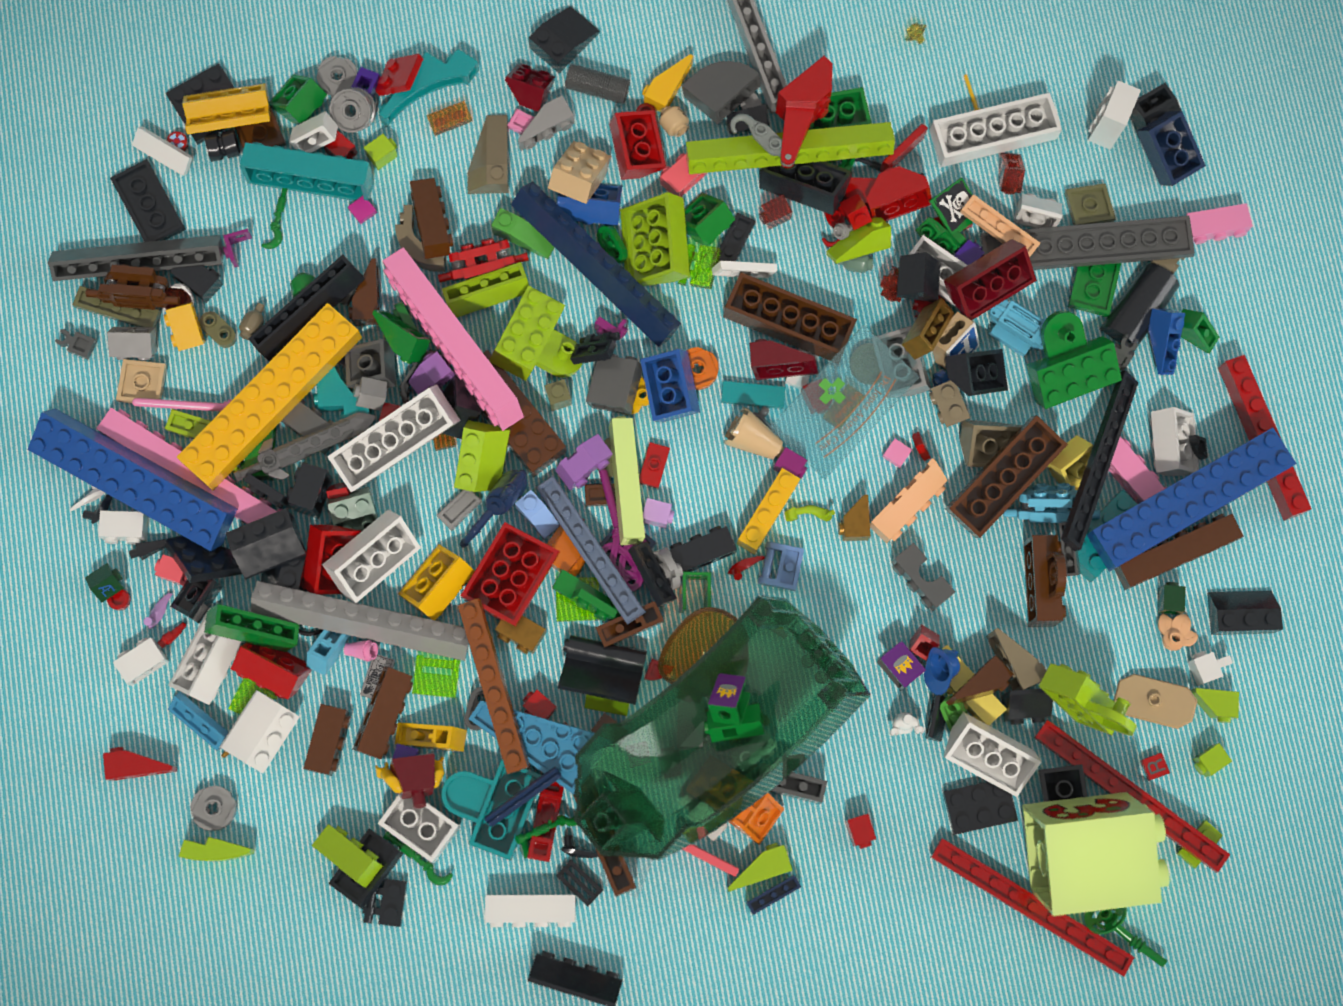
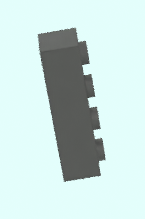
(1071, 556)

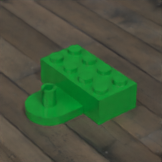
(1070, 362)

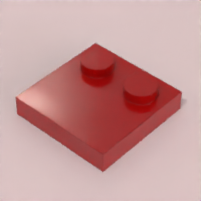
(399, 74)

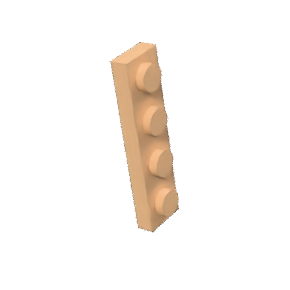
(997, 224)

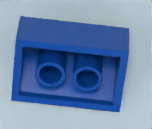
(601, 208)

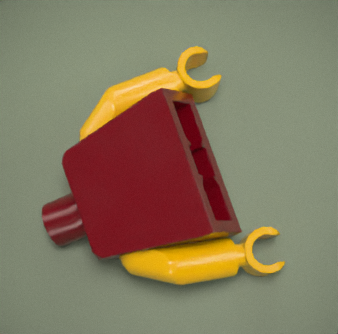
(413, 777)

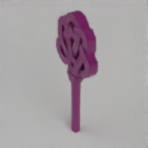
(615, 548)

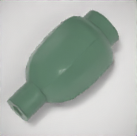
(859, 264)

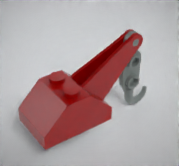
(799, 106)

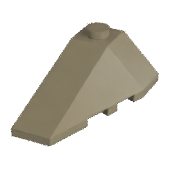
(489, 163)
(983, 440)

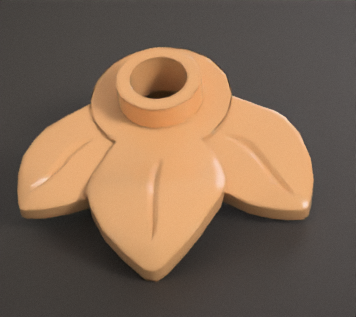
(1177, 628)

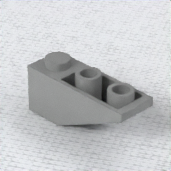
(549, 120)

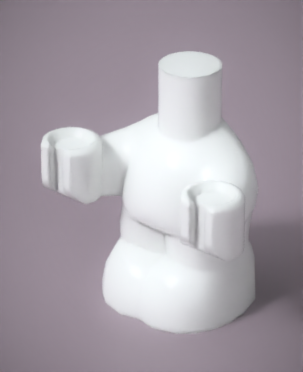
(904, 724)

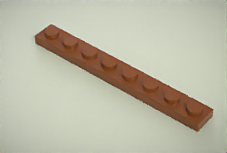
(493, 686)

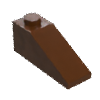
(366, 297)
(618, 629)
(984, 682)

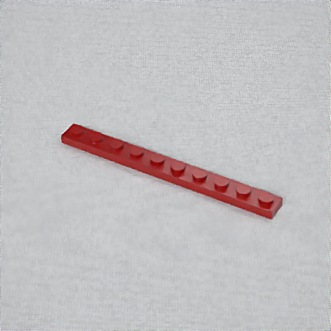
(1114, 782)
(1031, 907)

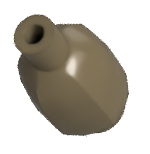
(251, 322)

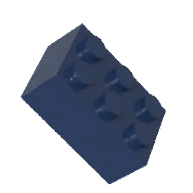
(1171, 148)

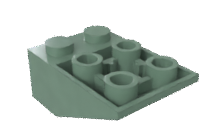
(353, 511)

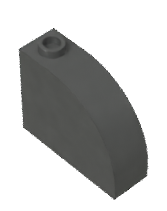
(721, 88)

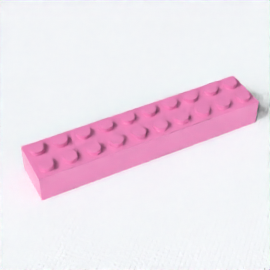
(452, 339)

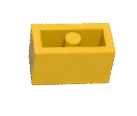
(185, 326)

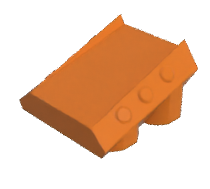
(569, 557)

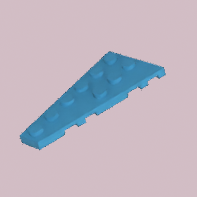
(545, 742)

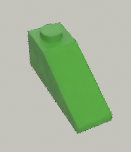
(521, 233)

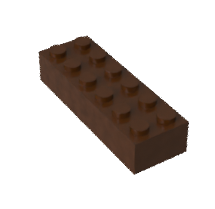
(788, 317)
(531, 436)
(1006, 476)

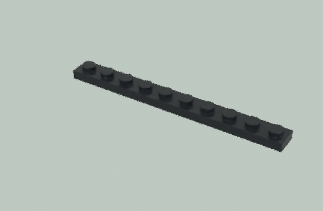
(1099, 462)

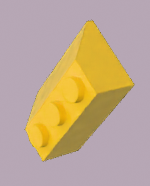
(437, 582)

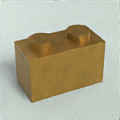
(525, 635)

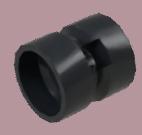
(222, 145)

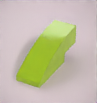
(213, 850)

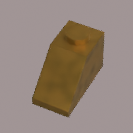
(856, 522)

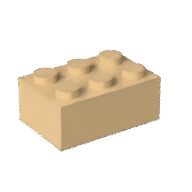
(579, 172)

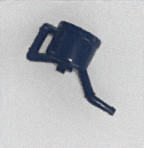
(499, 500)

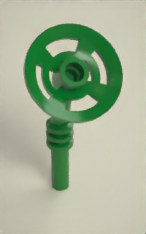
(1111, 924)

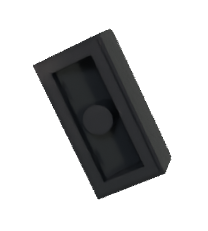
(936, 720)

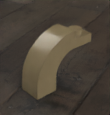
(412, 245)

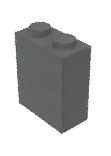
(615, 384)

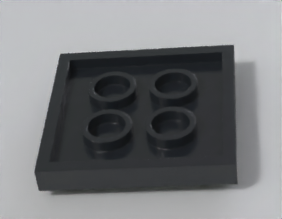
(207, 81)

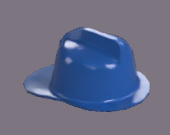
(940, 669)

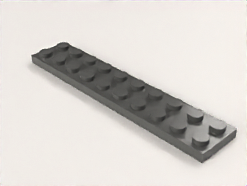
(1107, 242)

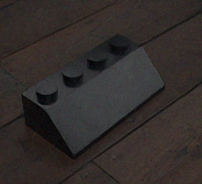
(810, 184)
(575, 980)

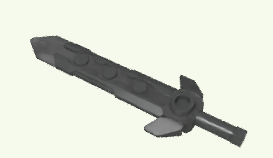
(282, 456)

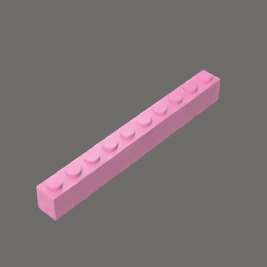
(153, 447)

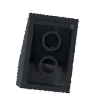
(562, 38)

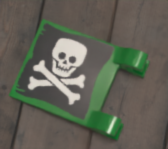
(948, 207)

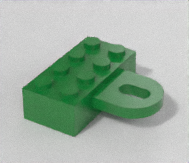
(845, 109)

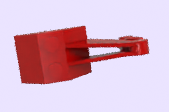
(887, 196)

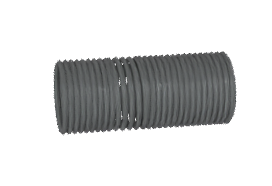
(596, 83)

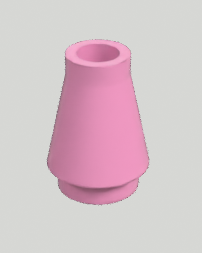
(362, 650)

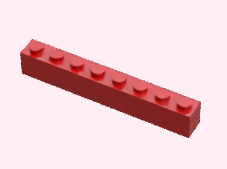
(1256, 420)

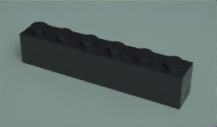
(328, 287)

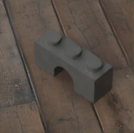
(908, 566)

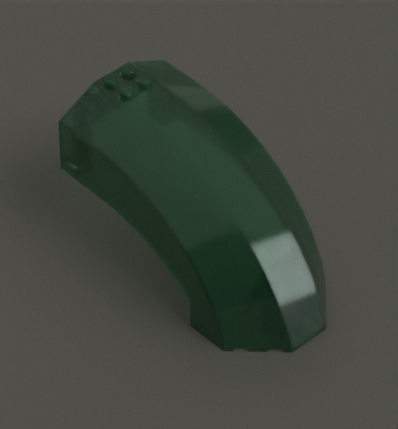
(651, 787)

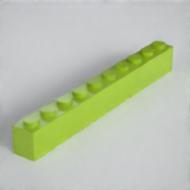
(818, 146)

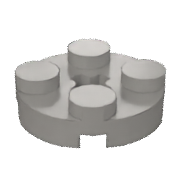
(336, 65)
(670, 568)
(201, 812)

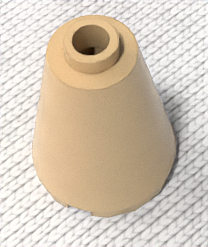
(753, 436)

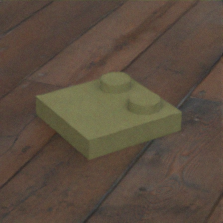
(1090, 204)

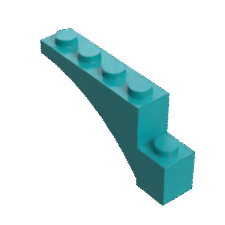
(431, 77)
(335, 396)

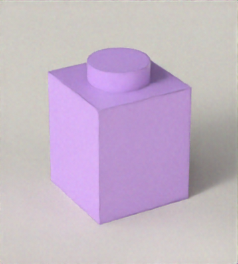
(657, 513)

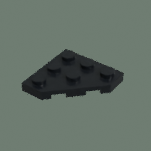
(199, 563)

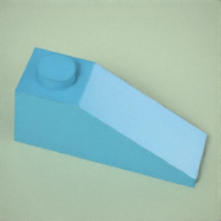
(325, 651)

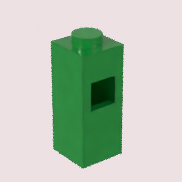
(751, 726)

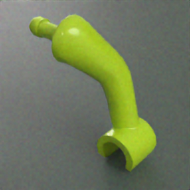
(821, 513)

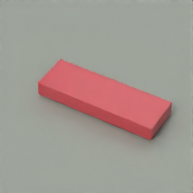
(712, 860)

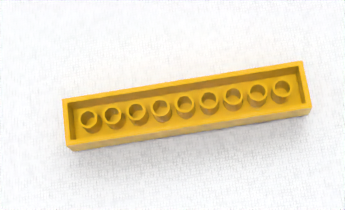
(269, 396)

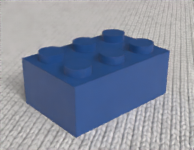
(670, 385)

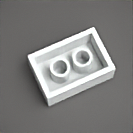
(1113, 114)
(421, 829)

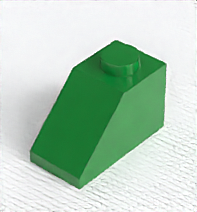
(1199, 330)

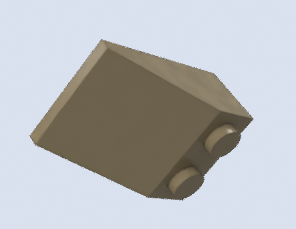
(1020, 662)

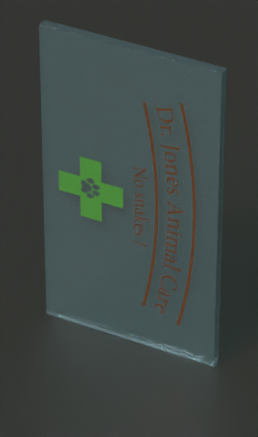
(844, 402)

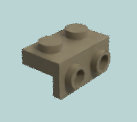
(950, 403)

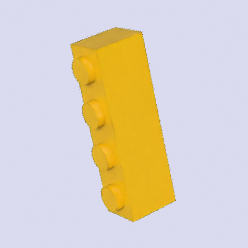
(768, 511)

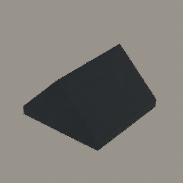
(918, 277)
(196, 598)
(1063, 783)

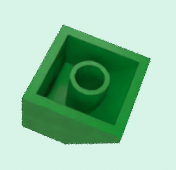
(298, 99)
(707, 218)

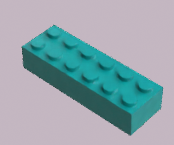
(306, 172)

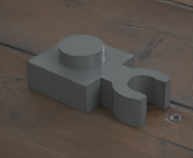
(78, 344)
(1124, 352)

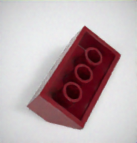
(991, 279)

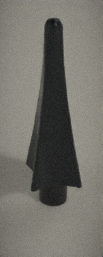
(147, 549)

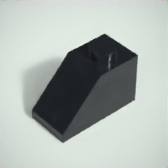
(200, 280)

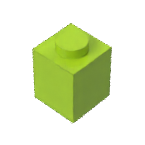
(381, 151)
(1211, 760)

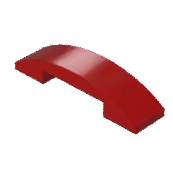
(547, 809)

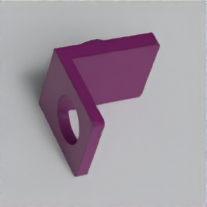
(230, 239)

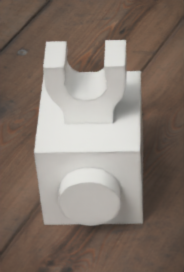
(1206, 667)

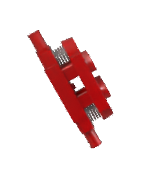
(487, 247)

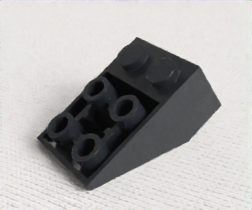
(1154, 105)

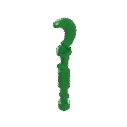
(275, 226)
(561, 820)
(427, 866)

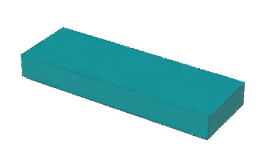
(753, 394)

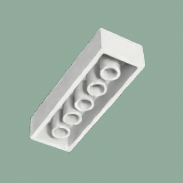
(995, 129)
(394, 438)

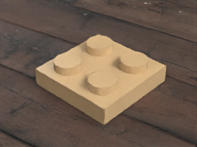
(140, 380)

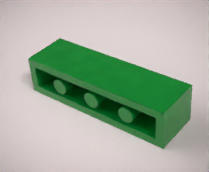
(251, 628)

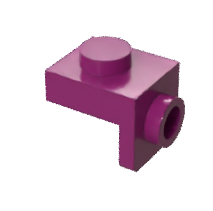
(603, 326)

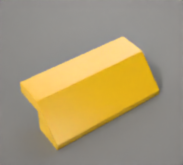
(226, 108)

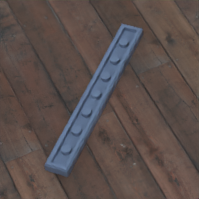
(590, 550)

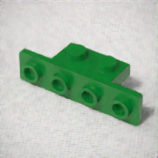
(585, 596)

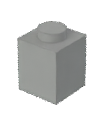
(370, 393)

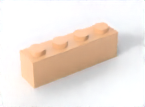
(909, 501)

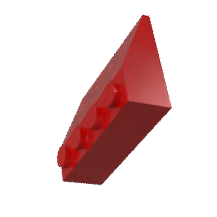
(510, 574)

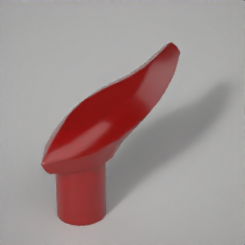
(742, 565)

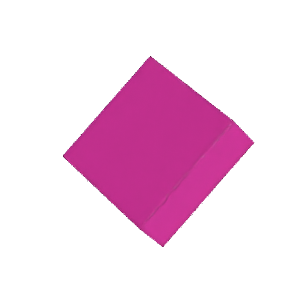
(362, 210)

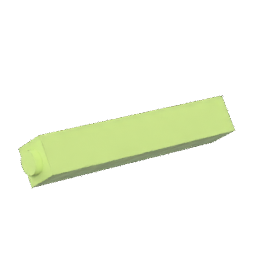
(626, 481)

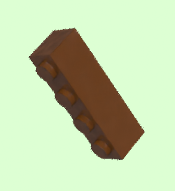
(430, 218)
(383, 712)

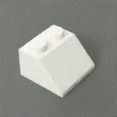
(1037, 212)

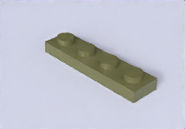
(131, 316)

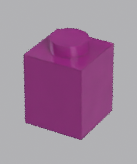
(791, 462)

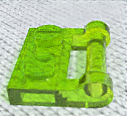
(436, 684)

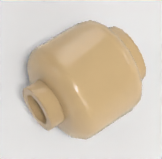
(674, 121)

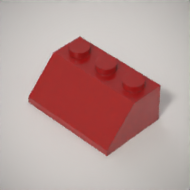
(637, 144)
(322, 545)
(271, 669)

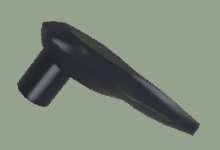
(103, 506)
(575, 851)

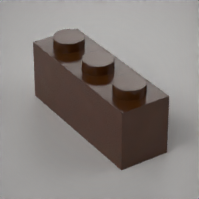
(327, 740)

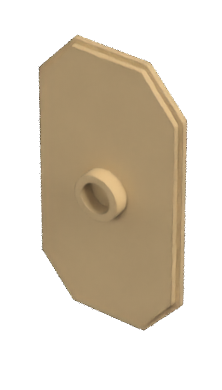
(1157, 701)

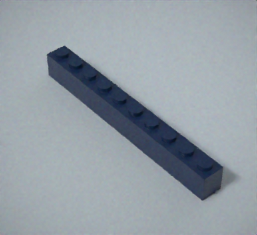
(595, 264)

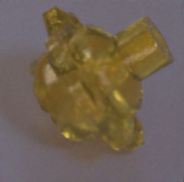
(916, 32)

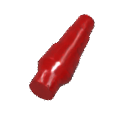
(170, 636)

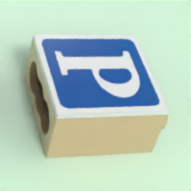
(957, 338)

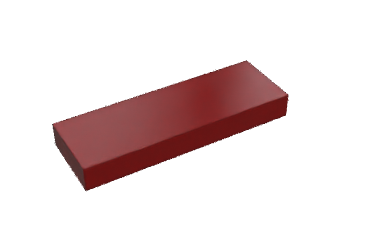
(905, 147)

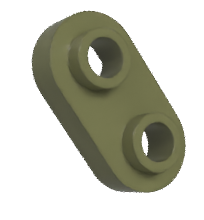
(217, 328)

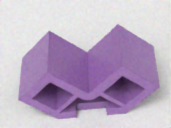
(431, 372)
(588, 457)

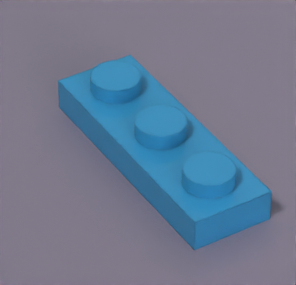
(198, 720)

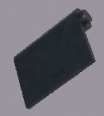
(602, 671)

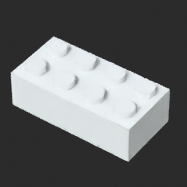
(371, 556)

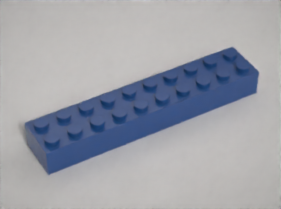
(132, 479)
(1191, 499)

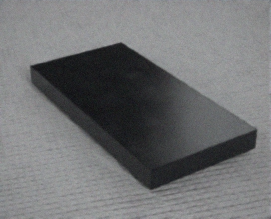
(147, 202)

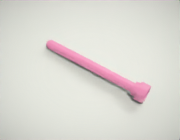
(176, 404)

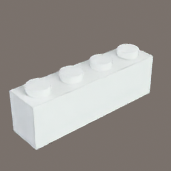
(530, 909)

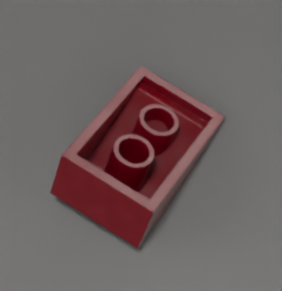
(776, 360)

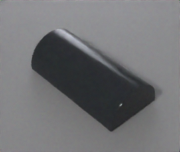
(1131, 315)

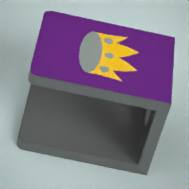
(901, 665)

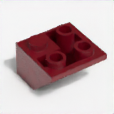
(530, 86)

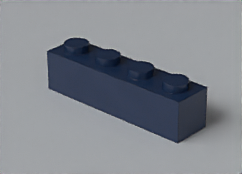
(773, 894)

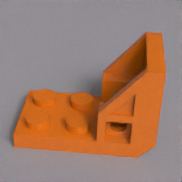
(758, 818)

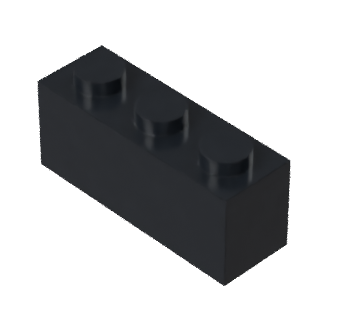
(703, 549)

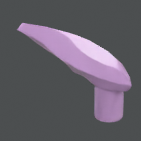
(157, 612)

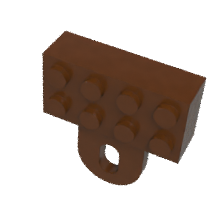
(1044, 580)

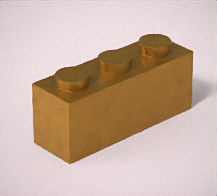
(928, 328)

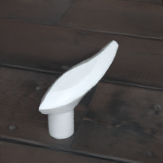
(90, 497)

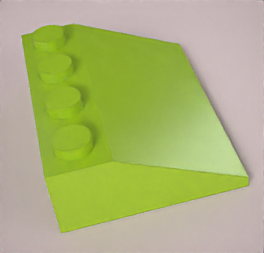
(656, 240)

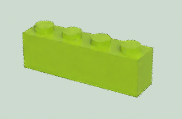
(486, 290)

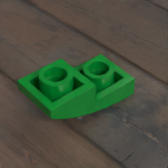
(938, 234)

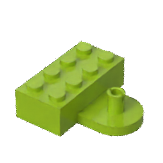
(532, 341)
(1086, 701)

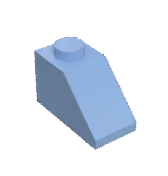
(537, 514)

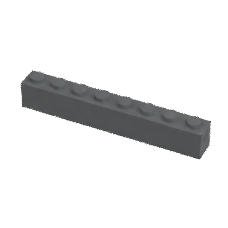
(155, 254)

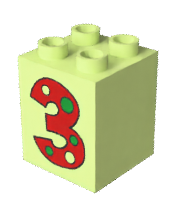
(1094, 853)

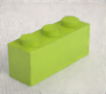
(347, 854)

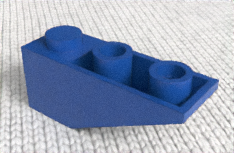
(1165, 336)

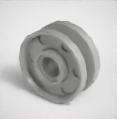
(364, 106)

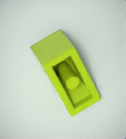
(1218, 703)

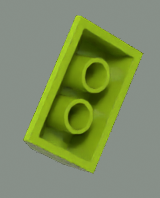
(481, 456)

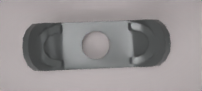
(404, 387)

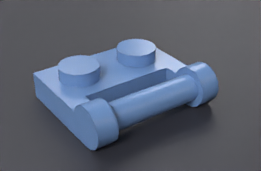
(788, 566)

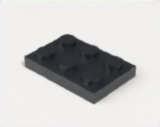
(978, 807)
(387, 857)

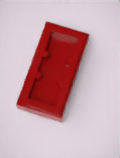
(654, 465)

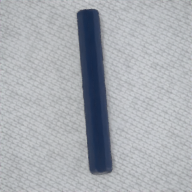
(523, 796)

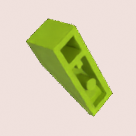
(862, 241)
(765, 866)

